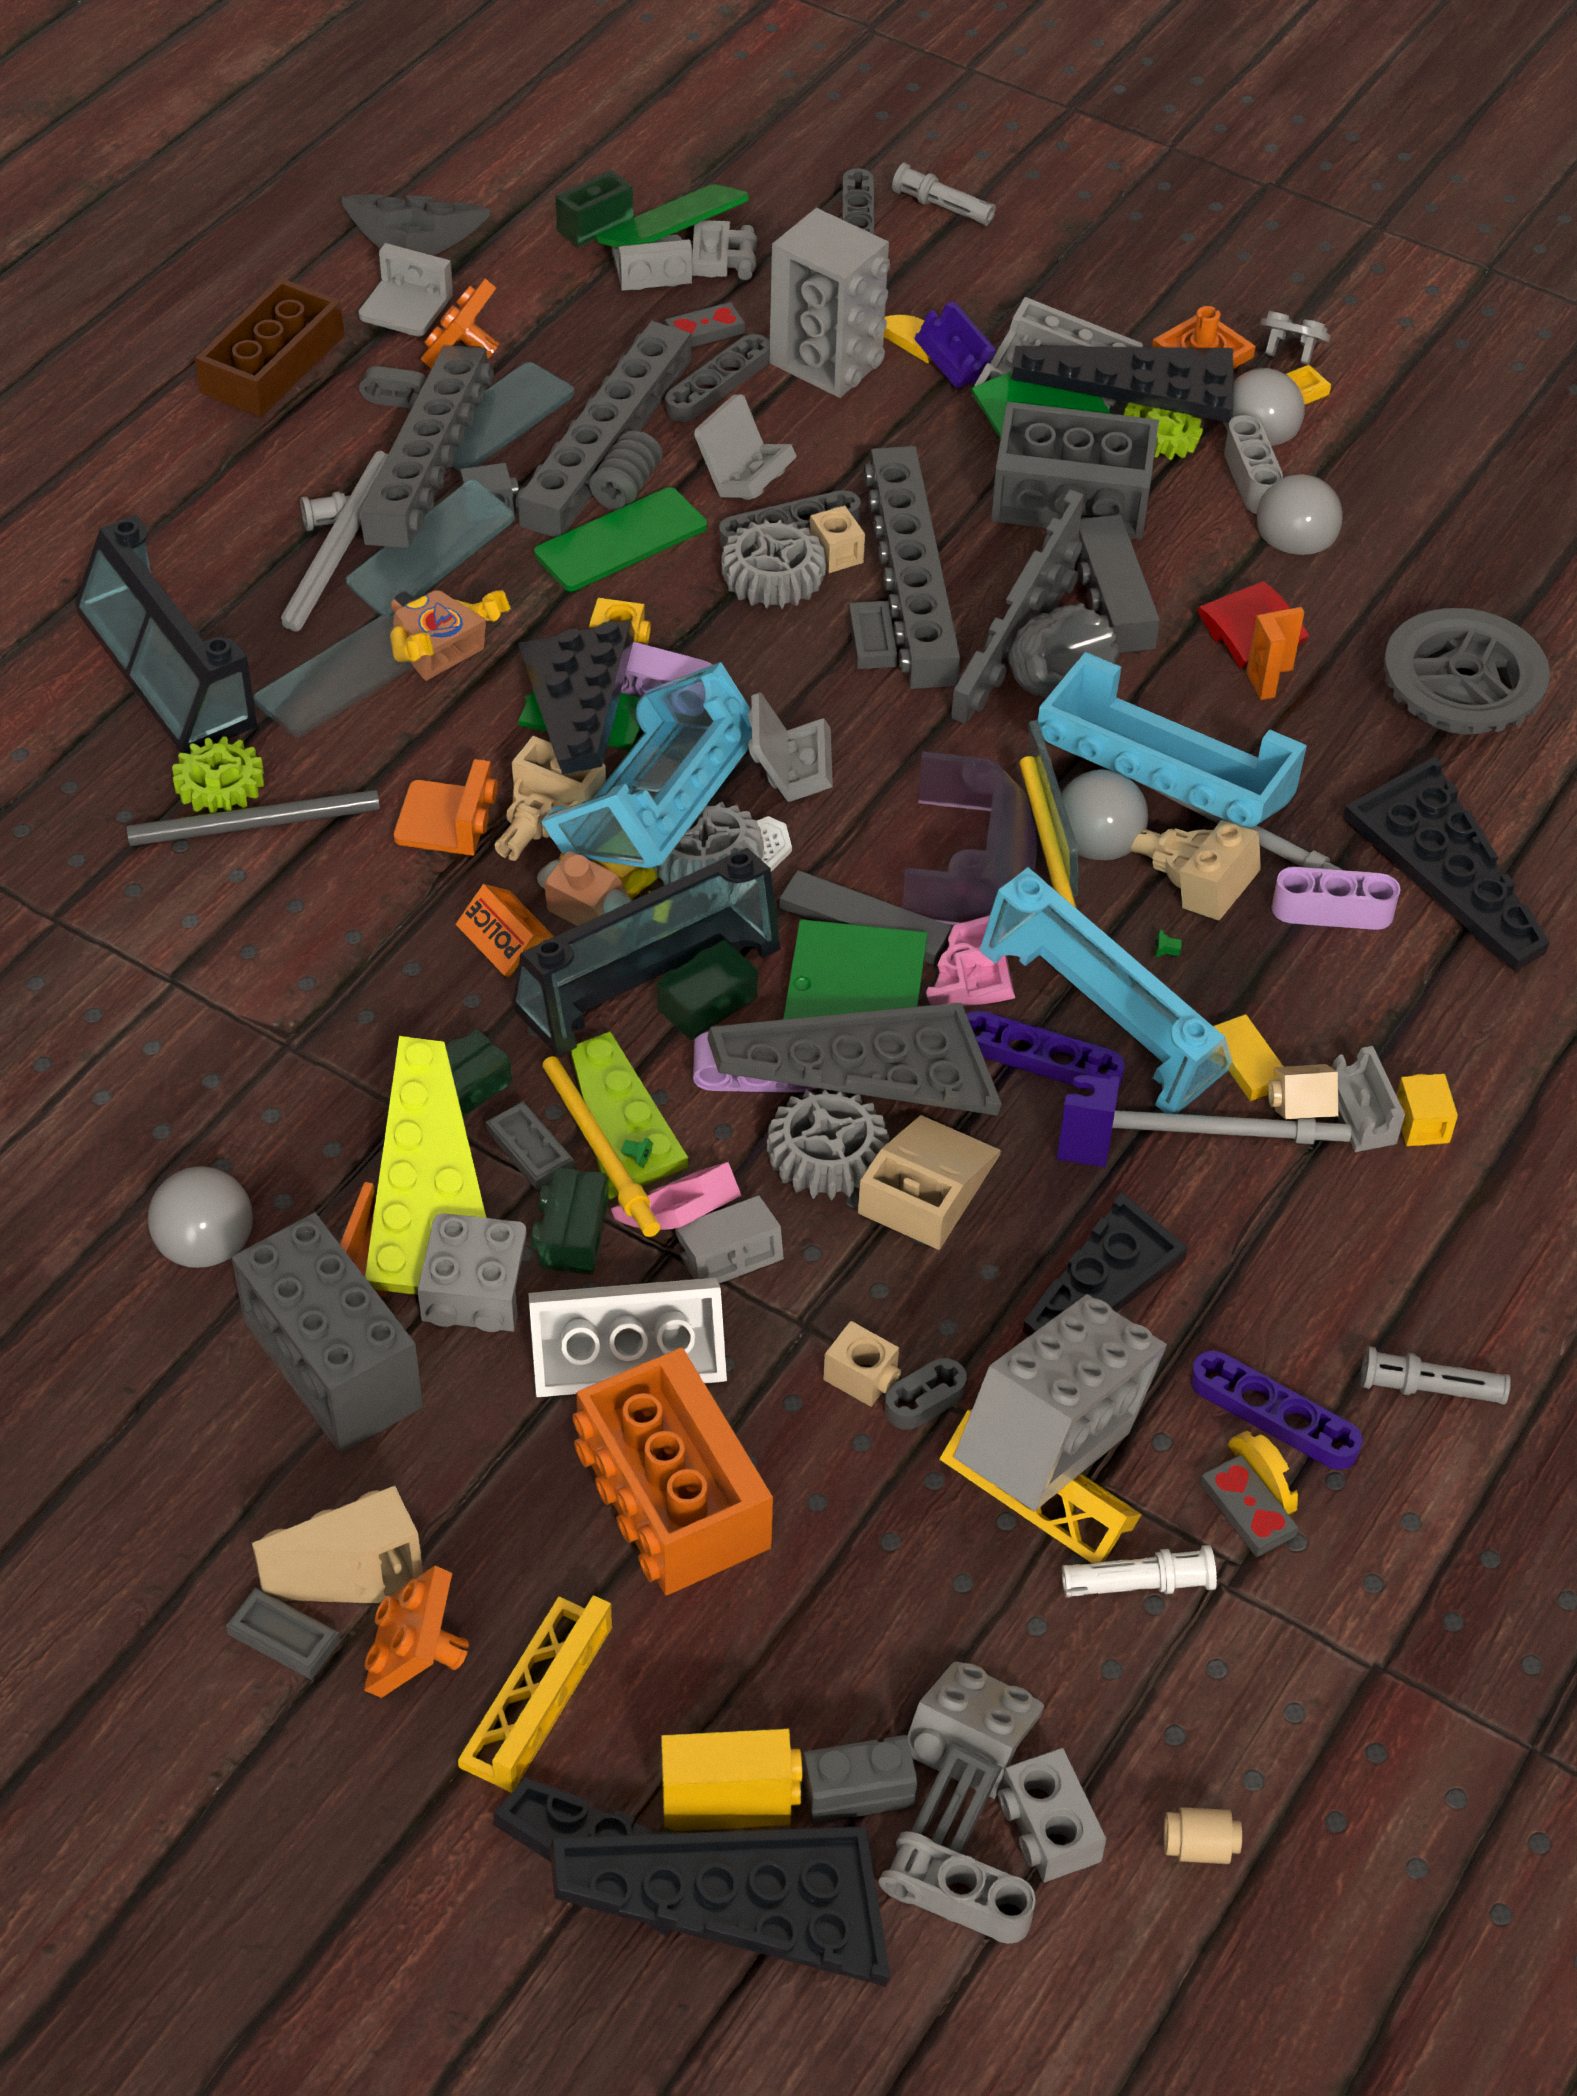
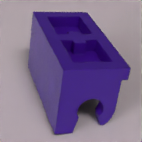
(955, 345)
(1088, 1121)

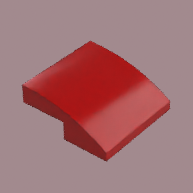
(1234, 618)

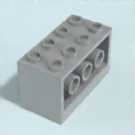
(828, 302)
(1059, 1401)

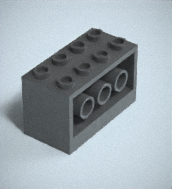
(1064, 449)
(328, 1332)

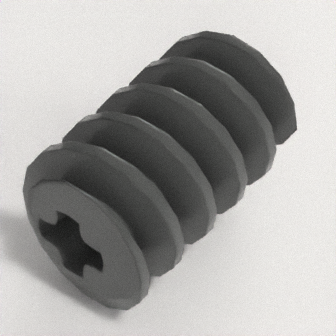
(626, 469)

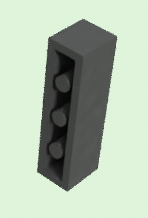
(1116, 583)

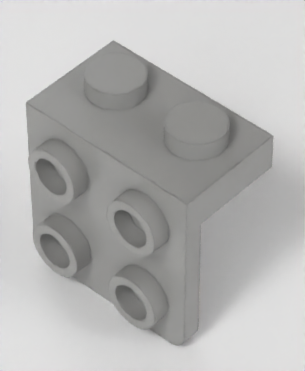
(654, 264)
(411, 291)
(736, 453)
(794, 759)
(472, 1272)
(976, 1714)

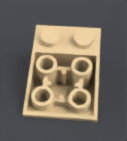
(925, 1180)
(343, 1553)

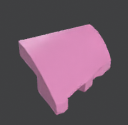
(967, 973)
(688, 1197)

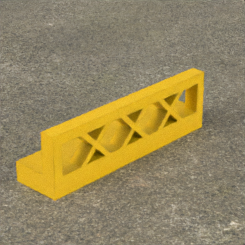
(1079, 1492)
(546, 1697)

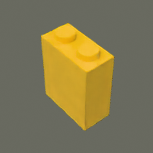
(729, 1779)

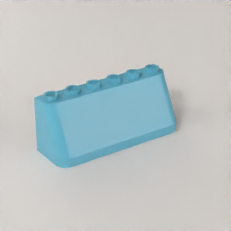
(1213, 776)

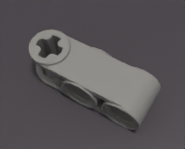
(938, 1867)

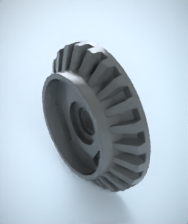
(1433, 644)

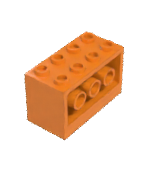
(673, 1471)

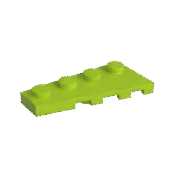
(624, 1110)

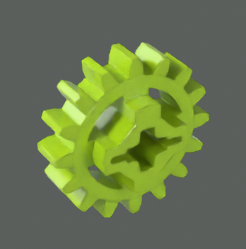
(1175, 432)
(218, 775)

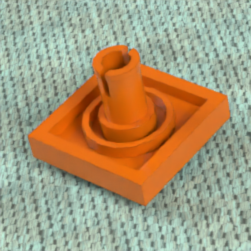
(460, 324)
(1207, 332)
(412, 1634)

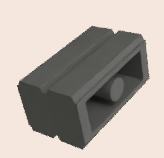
(859, 1779)

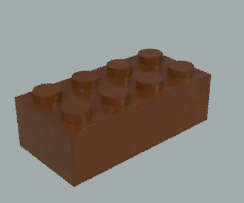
(270, 347)

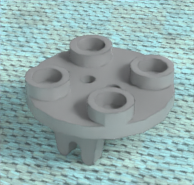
(1308, 332)

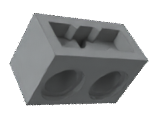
(1061, 1813)

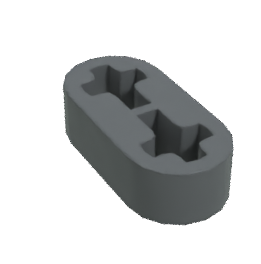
(394, 386)
(928, 1398)

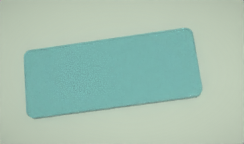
(510, 410)
(447, 539)
(333, 679)
(1055, 803)

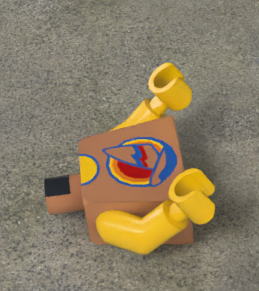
(441, 630)

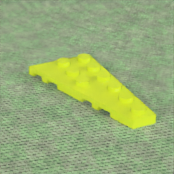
(422, 1168)

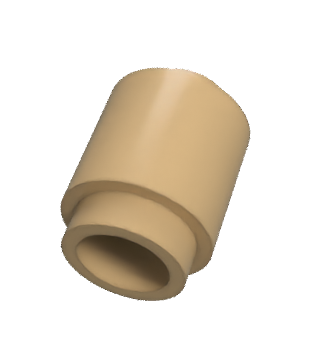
(1202, 1835)

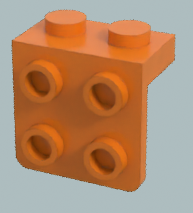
(447, 814)

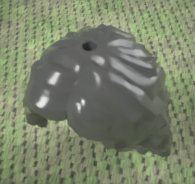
(1055, 642)

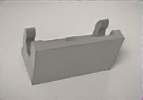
(1368, 1101)
(731, 1241)

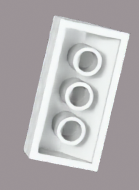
(610, 1329)

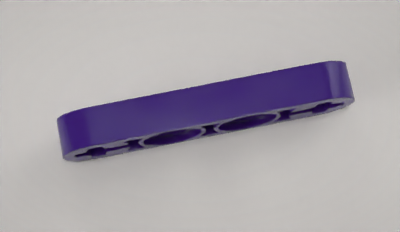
(1043, 1045)
(1279, 1404)

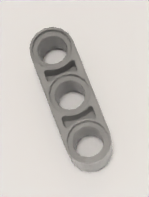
(1250, 459)

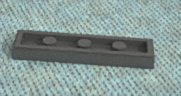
(833, 903)

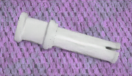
(1163, 1572)

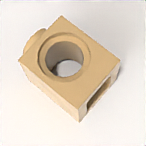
(840, 537)
(1304, 1091)
(861, 1347)

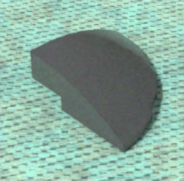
(414, 222)

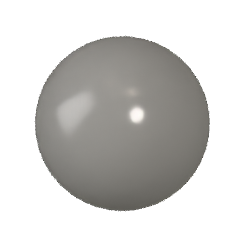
(1272, 400)
(1300, 515)
(1105, 813)
(200, 1217)

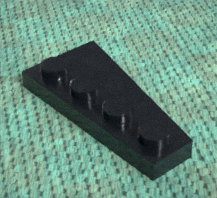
(1114, 1265)
(542, 1812)

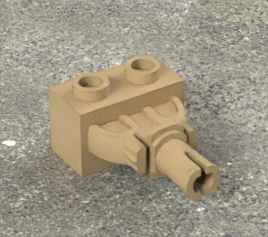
(538, 789)
(1205, 864)

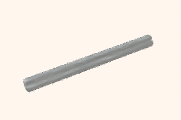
(331, 549)

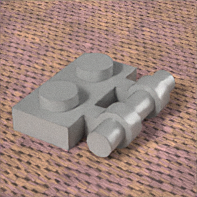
(712, 253)

